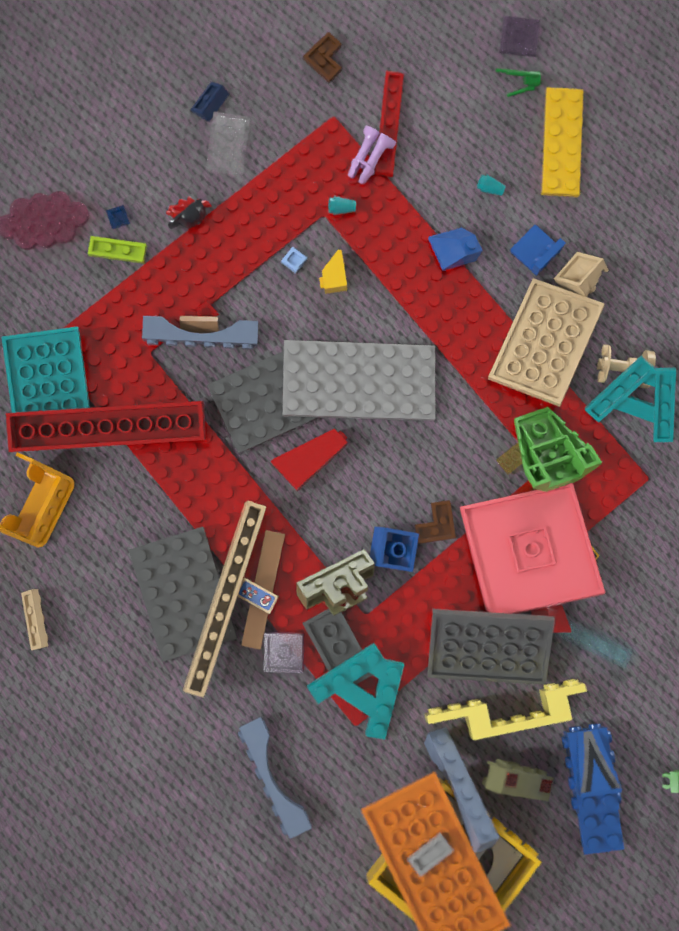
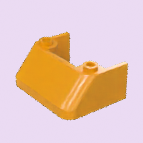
(42, 505)

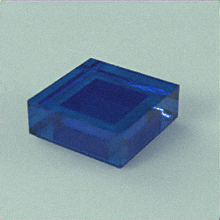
(118, 217)

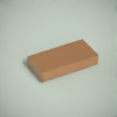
(199, 324)

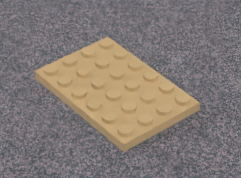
(546, 342)

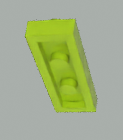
(117, 249)

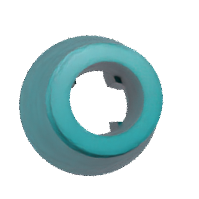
(490, 185)
(341, 205)

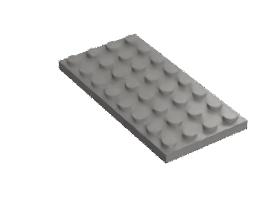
(358, 380)

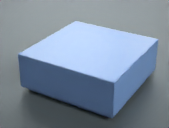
(294, 260)

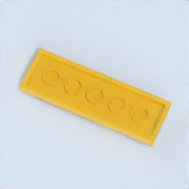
(562, 142)

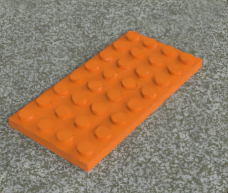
(455, 890)

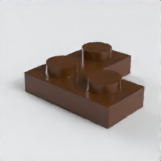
(320, 57)
(442, 526)

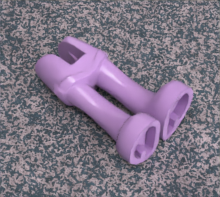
(368, 167)

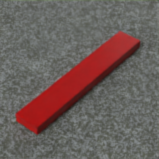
(390, 120)

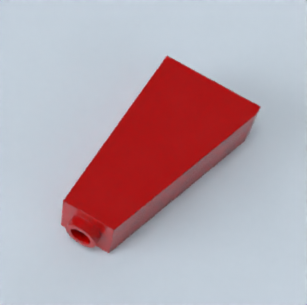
(309, 458)

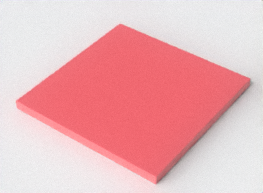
(531, 550)

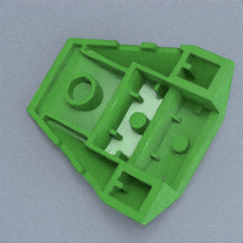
(551, 451)

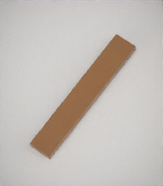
(265, 578)

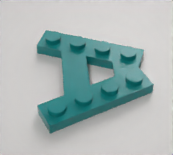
(618, 397)
(341, 682)

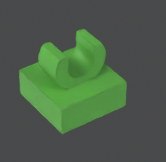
(674, 781)

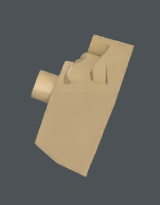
(581, 274)

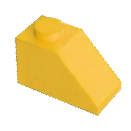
(333, 275)

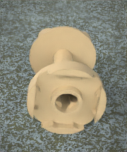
(606, 363)

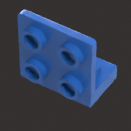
(536, 249)

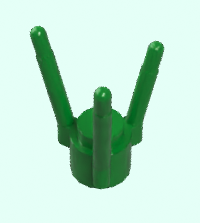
(530, 78)

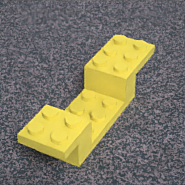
(554, 704)

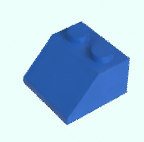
(394, 548)

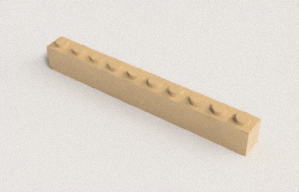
(224, 599)

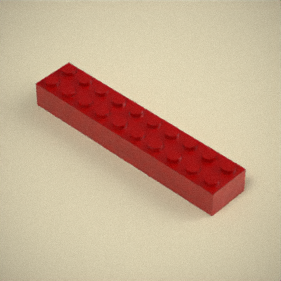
(105, 426)

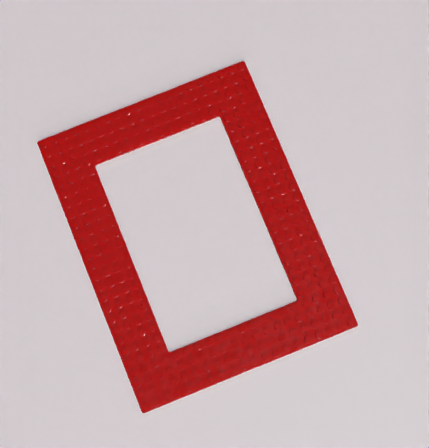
(446, 305)

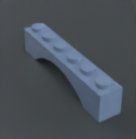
(241, 333)
(292, 815)
(474, 815)

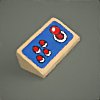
(257, 595)

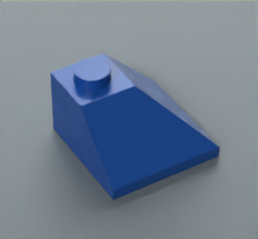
(455, 248)

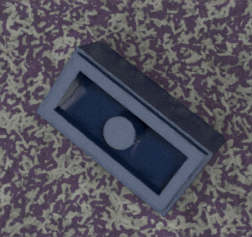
(210, 101)

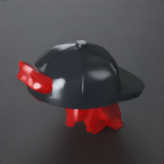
(187, 213)

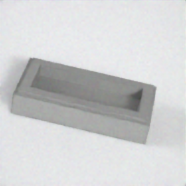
(430, 854)

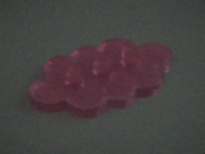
(43, 220)

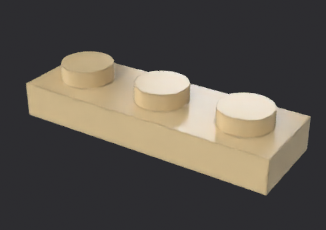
(34, 619)

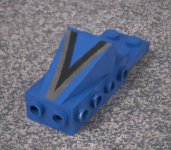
(594, 787)

